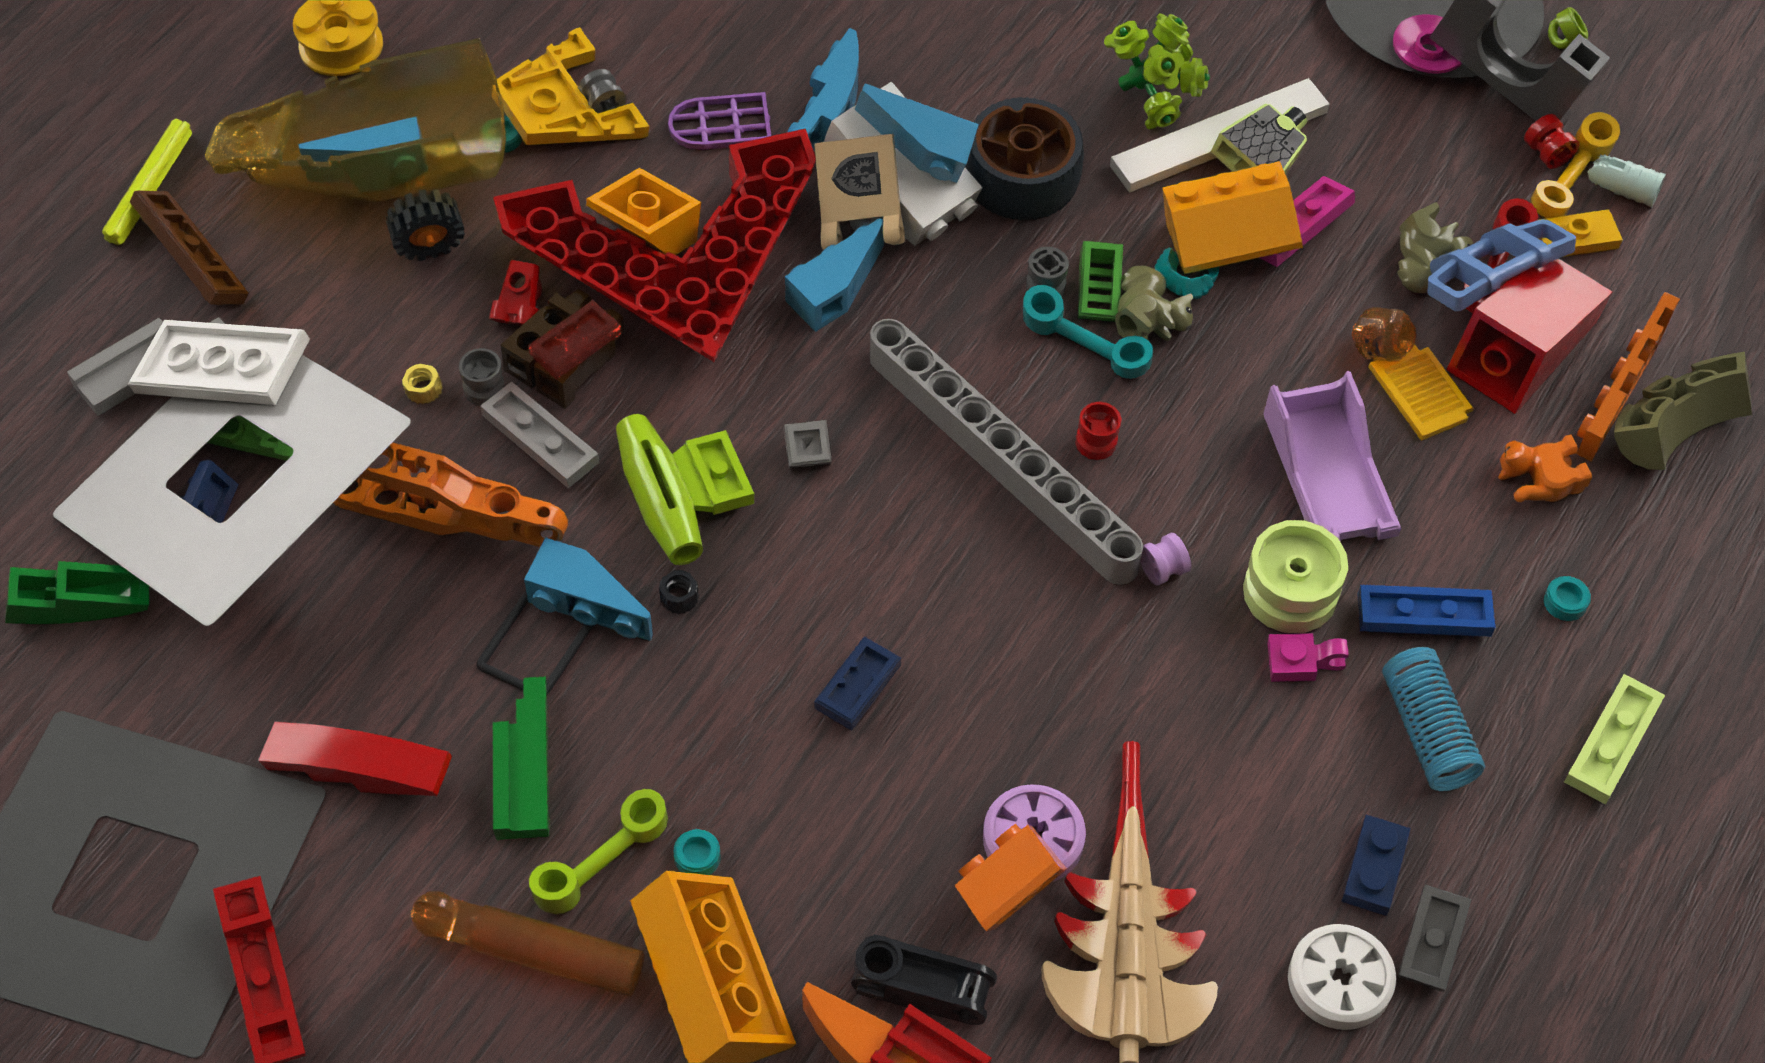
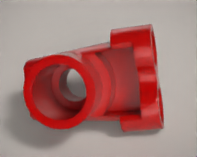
(517, 304)

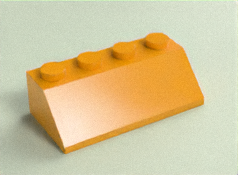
(711, 969)

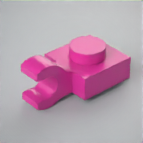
(1297, 658)

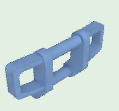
(1482, 279)

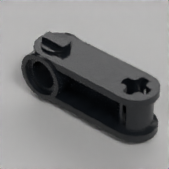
(924, 979)

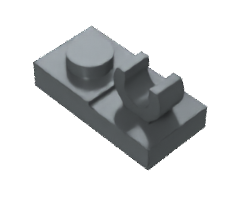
(1434, 938)

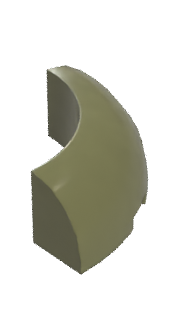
(1681, 407)

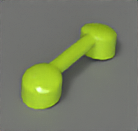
(557, 886)

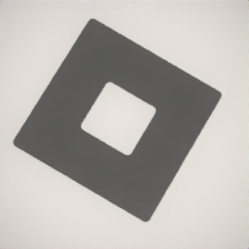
(181, 980)

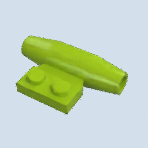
(672, 486)

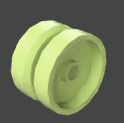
(1295, 576)

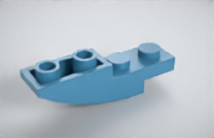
(833, 88)

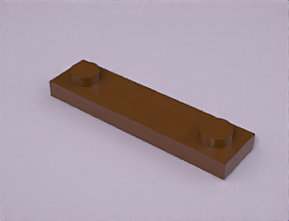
(189, 247)

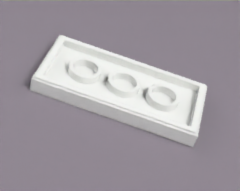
(219, 362)

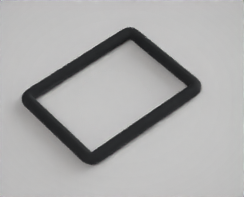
(516, 682)

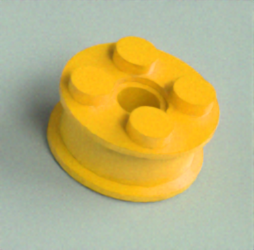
(337, 35)

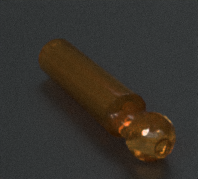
(530, 942)

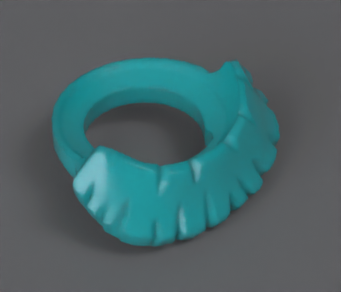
(1181, 285)

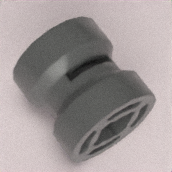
(1049, 268)
(481, 375)

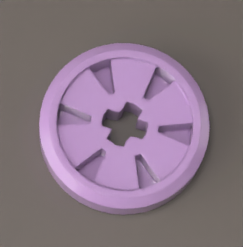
(1045, 810)

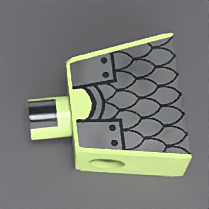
(1262, 139)

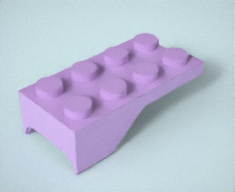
(1330, 459)

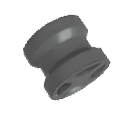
(601, 91)

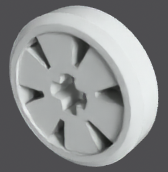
(1330, 1001)

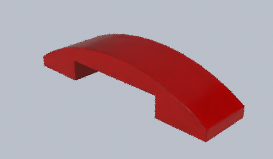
(259, 972)

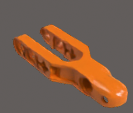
(459, 499)

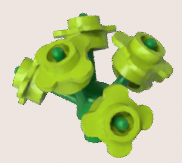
(1160, 66)

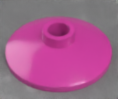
(1411, 37)

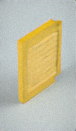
(1423, 392)

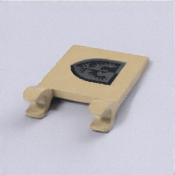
(858, 184)

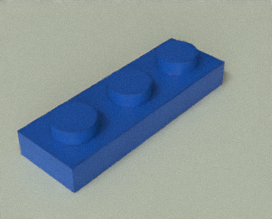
(1426, 610)

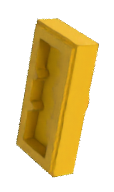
(1593, 231)

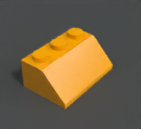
(1232, 217)

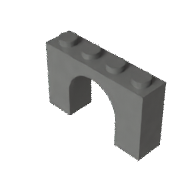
(1473, 38)

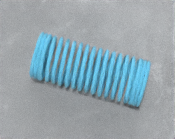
(1417, 678)

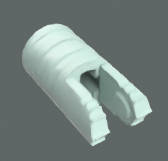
(1627, 179)

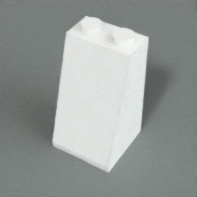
(924, 200)

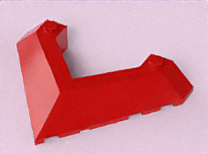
(684, 296)

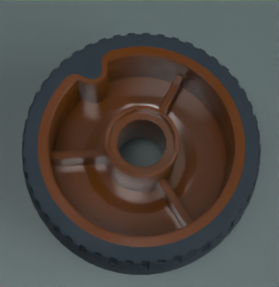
(1026, 158)

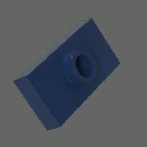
(857, 683)

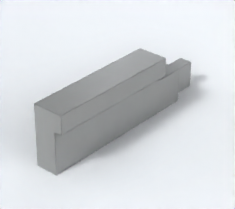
(106, 376)

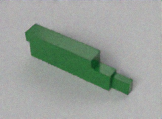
(522, 767)

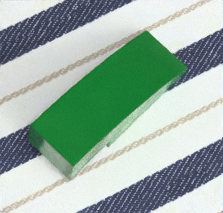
(73, 594)

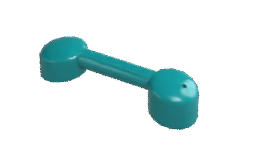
(1044, 315)

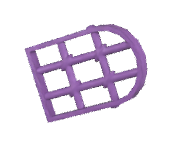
(703, 116)

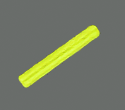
(148, 179)

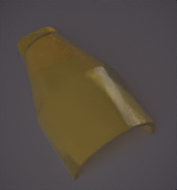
(443, 86)

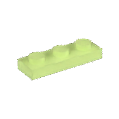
(1614, 739)

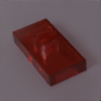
(574, 339)

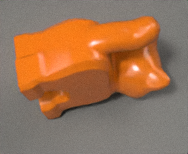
(1549, 468)

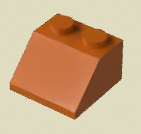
(1009, 876)

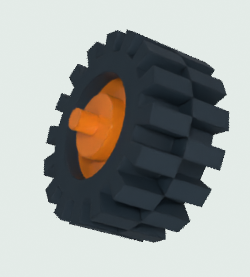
(425, 225)

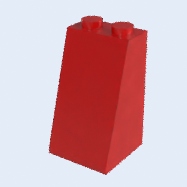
(1527, 331)

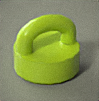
(1571, 26)

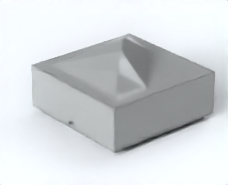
(807, 444)

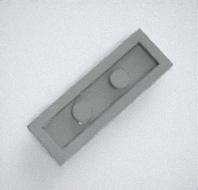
(539, 434)

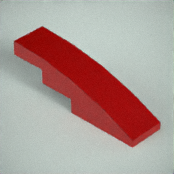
(356, 757)

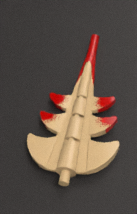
(1127, 993)

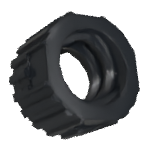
(683, 580)

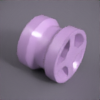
(1165, 559)

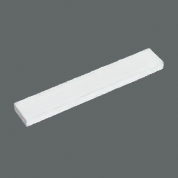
(1194, 143)

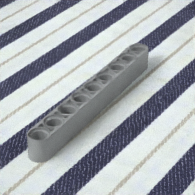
(927, 377)

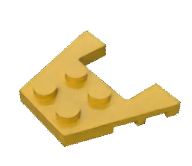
(551, 109)

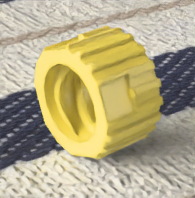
(417, 374)

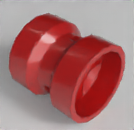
(1551, 141)
(1098, 430)

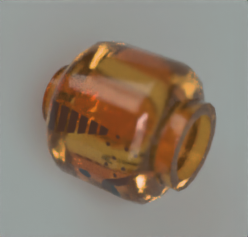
(1384, 334)

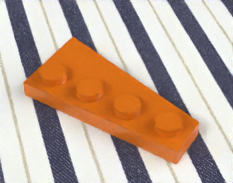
(1625, 377)

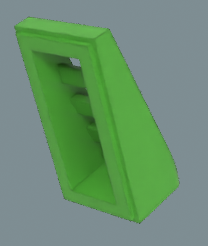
(1103, 254)

